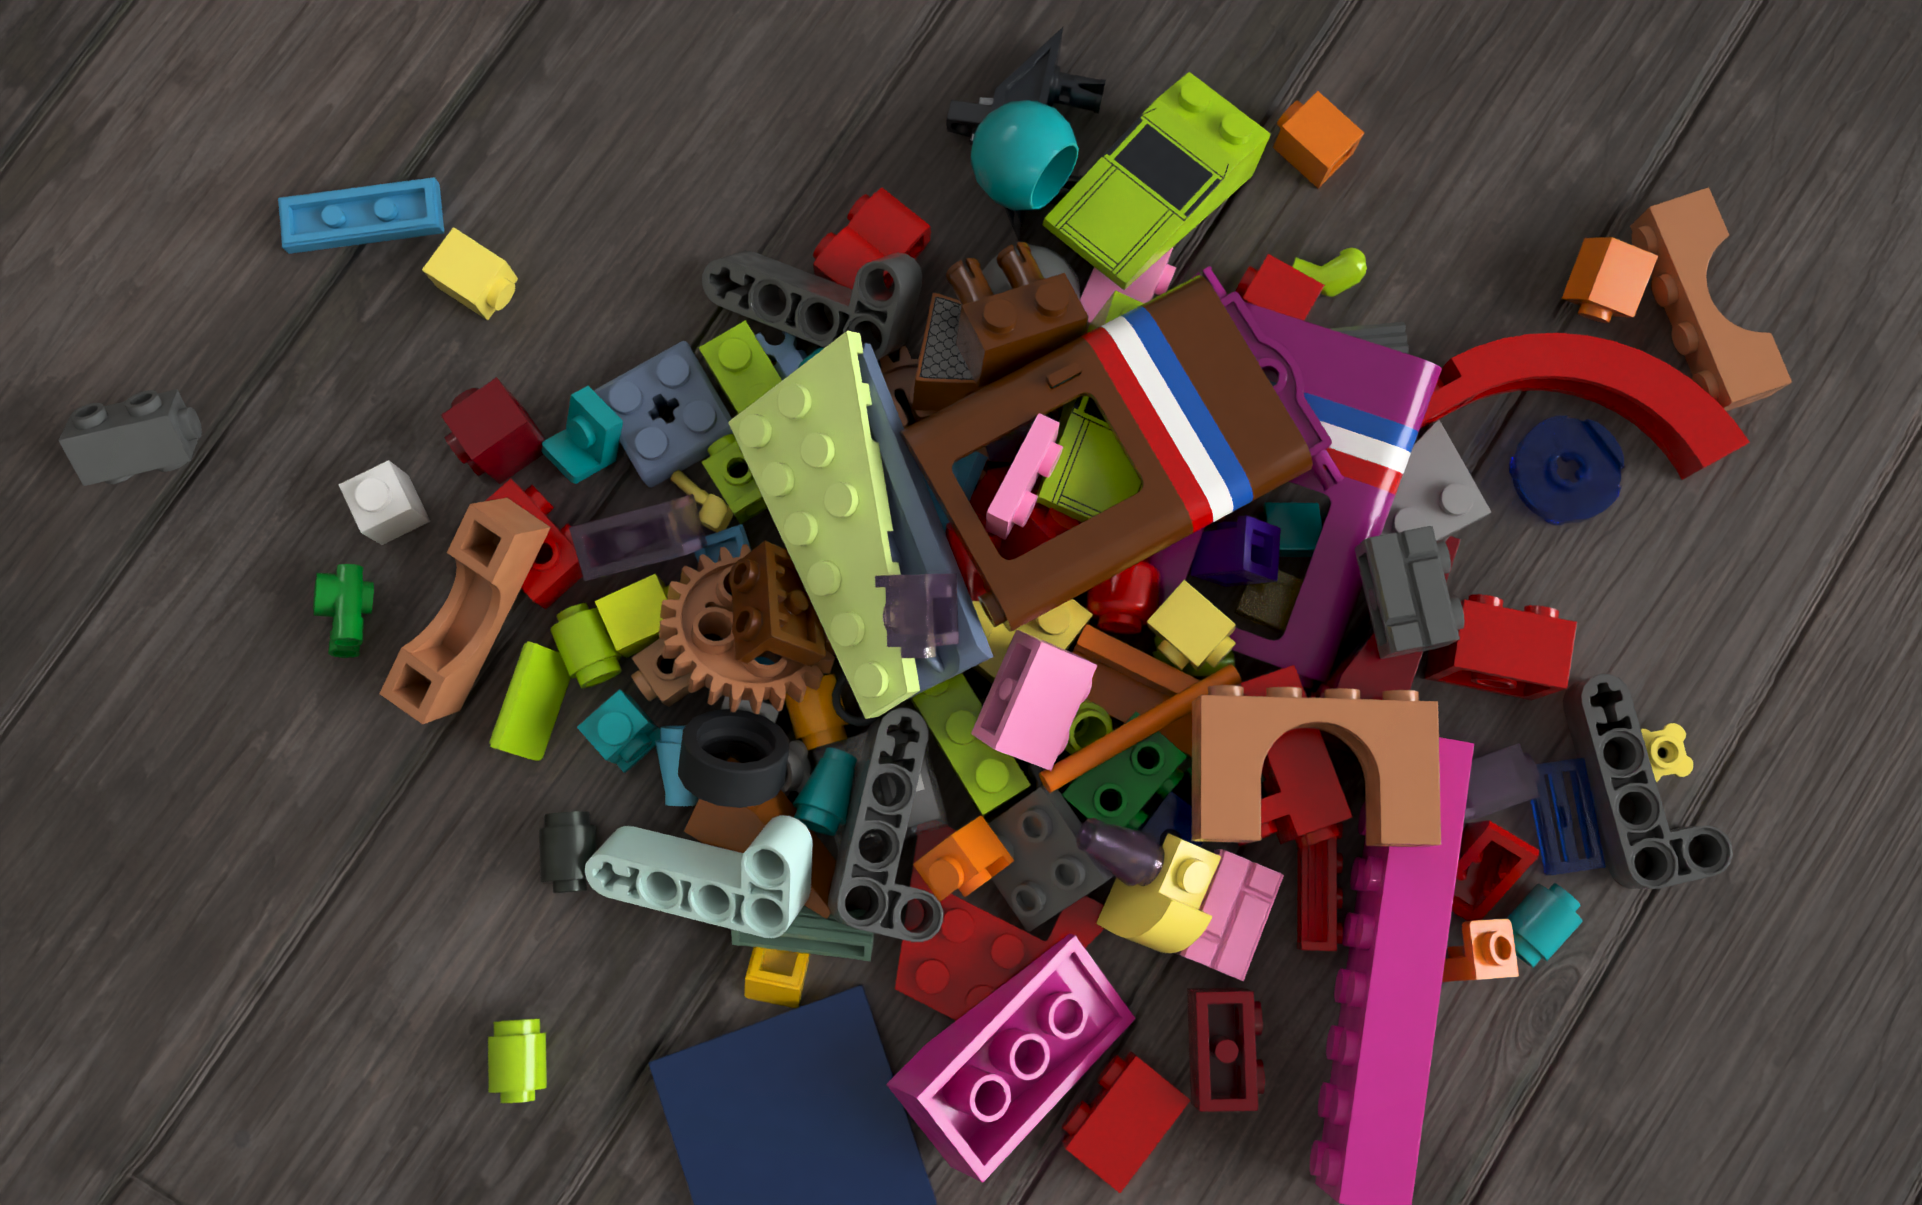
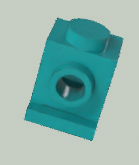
(621, 731)

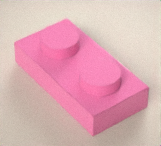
(1014, 497)

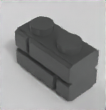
(1409, 591)

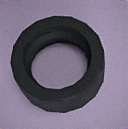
(733, 782)

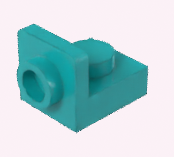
(589, 437)

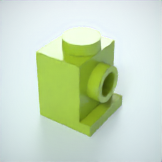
(739, 493)

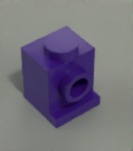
(1238, 553)

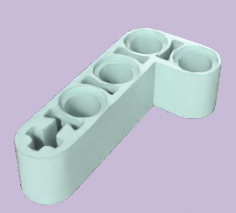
(714, 885)

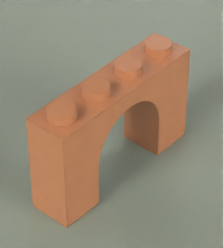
(1390, 737)

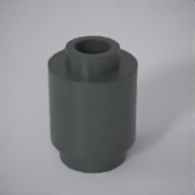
(565, 848)

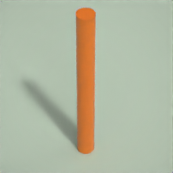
(1134, 731)

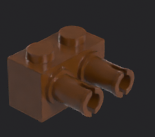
(1017, 325)

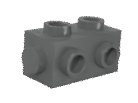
(130, 437)

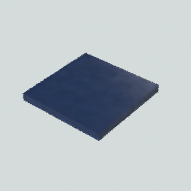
(793, 1112)

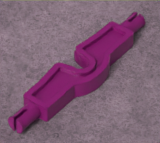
(1290, 382)

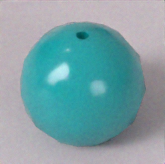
(1023, 154)

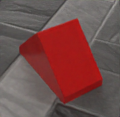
(1488, 867)

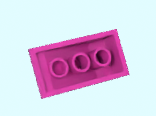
(1011, 1058)

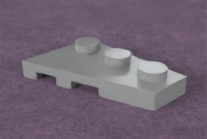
(1435, 489)

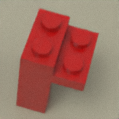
(1301, 787)

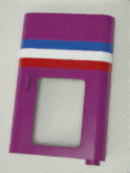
(1372, 411)

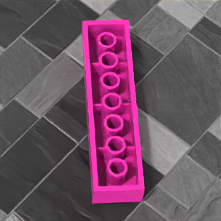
(1390, 1006)

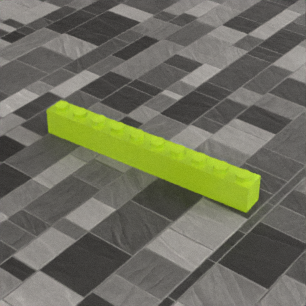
(947, 708)

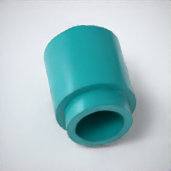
(1543, 923)

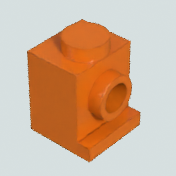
(964, 860)

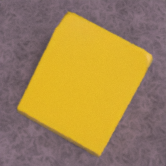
(776, 976)

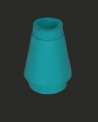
(827, 793)

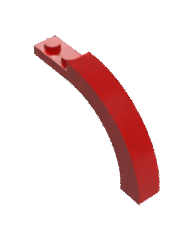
(1634, 384)

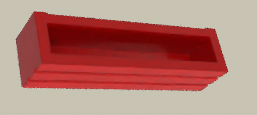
(1319, 896)

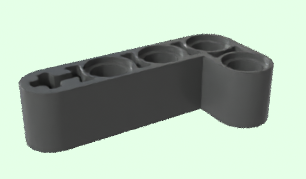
(808, 294)
(1634, 779)
(891, 823)

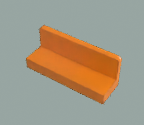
(1133, 682)

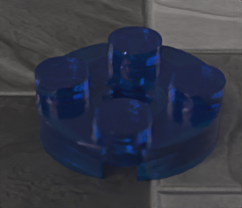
(1559, 499)

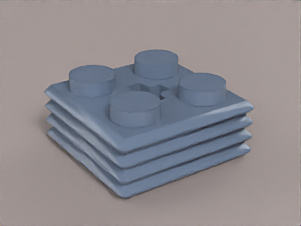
(670, 380)

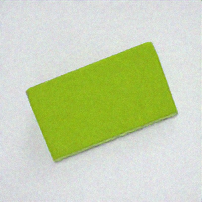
(531, 703)

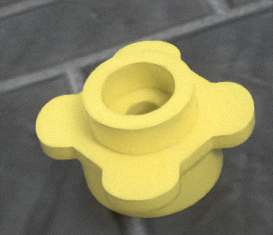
(1676, 760)

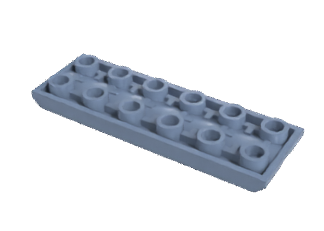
(917, 532)

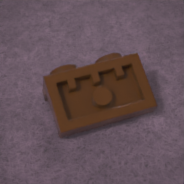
(773, 608)

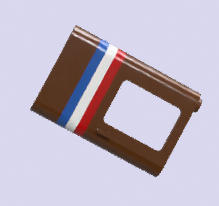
(1183, 409)

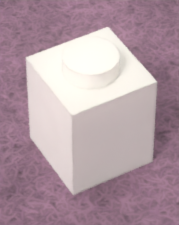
(384, 503)

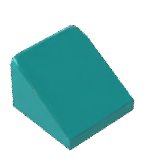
(1299, 527)

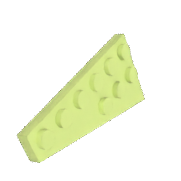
(831, 506)

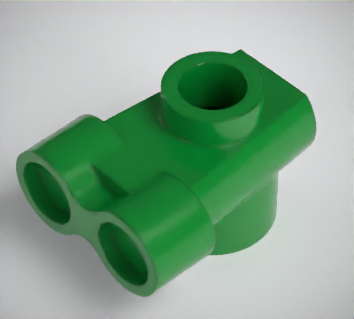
(345, 599)

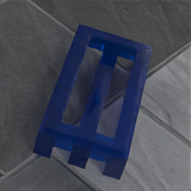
(1586, 816)

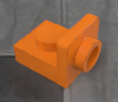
(1485, 954)

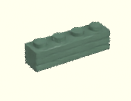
(816, 935)

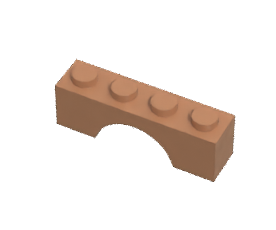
(1723, 358)
(492, 561)

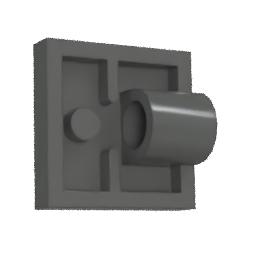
(1047, 865)

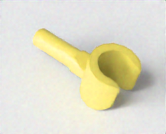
(714, 511)

